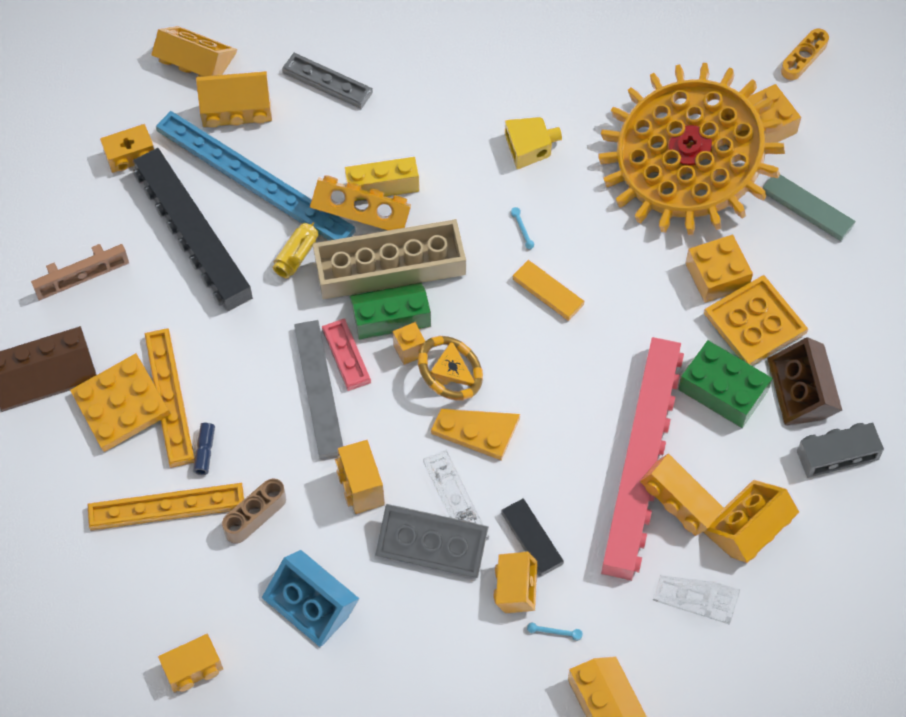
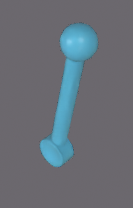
(515, 212)
(575, 634)

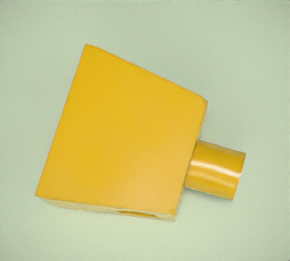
(530, 140)

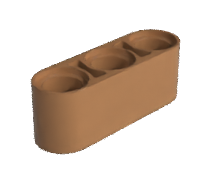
(251, 522)

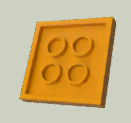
(755, 321)
(120, 402)

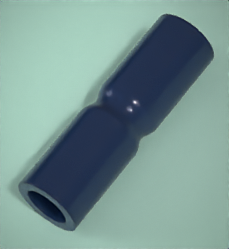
(204, 444)

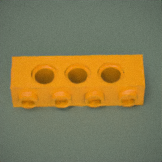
(323, 201)

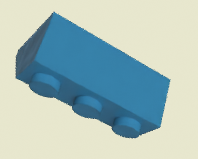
(309, 597)

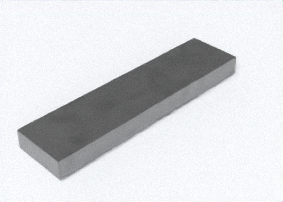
(327, 80)

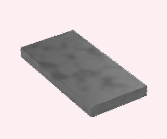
(432, 540)

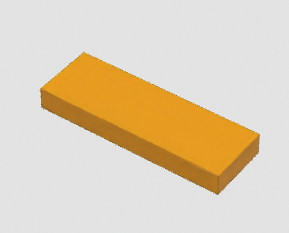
(548, 290)

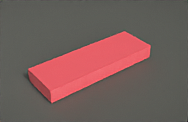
(346, 354)

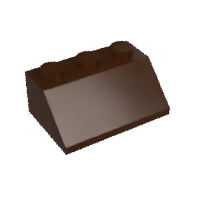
(804, 382)

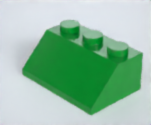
(390, 309)

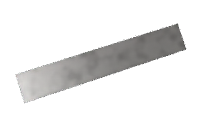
(318, 388)

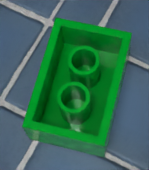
(725, 383)

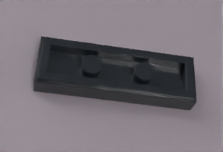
(532, 536)

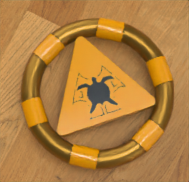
(450, 368)

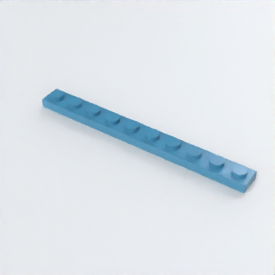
(252, 177)

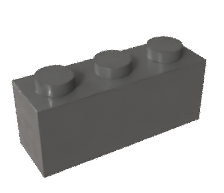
(840, 449)

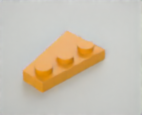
(477, 430)

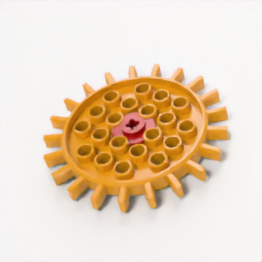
(691, 148)

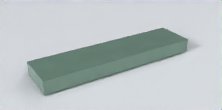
(809, 207)

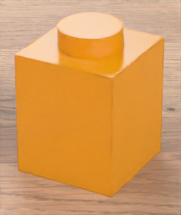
(408, 342)

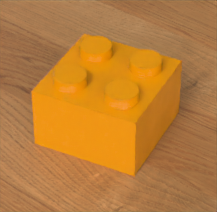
(718, 268)
(359, 477)

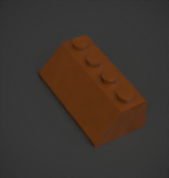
(44, 368)

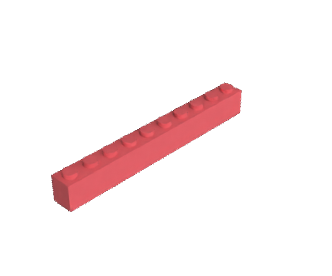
(642, 453)

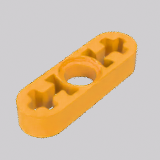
(805, 45)

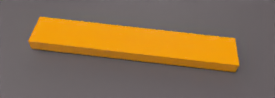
(167, 382)
(164, 506)

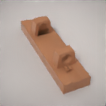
(79, 272)

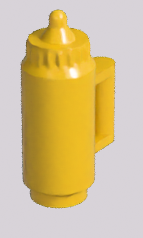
(295, 250)

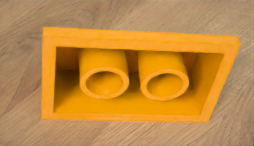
(192, 51)
(234, 99)
(752, 520)
(604, 689)

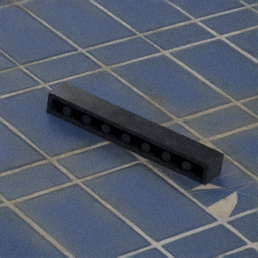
(192, 229)

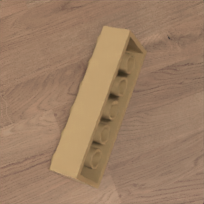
(389, 259)

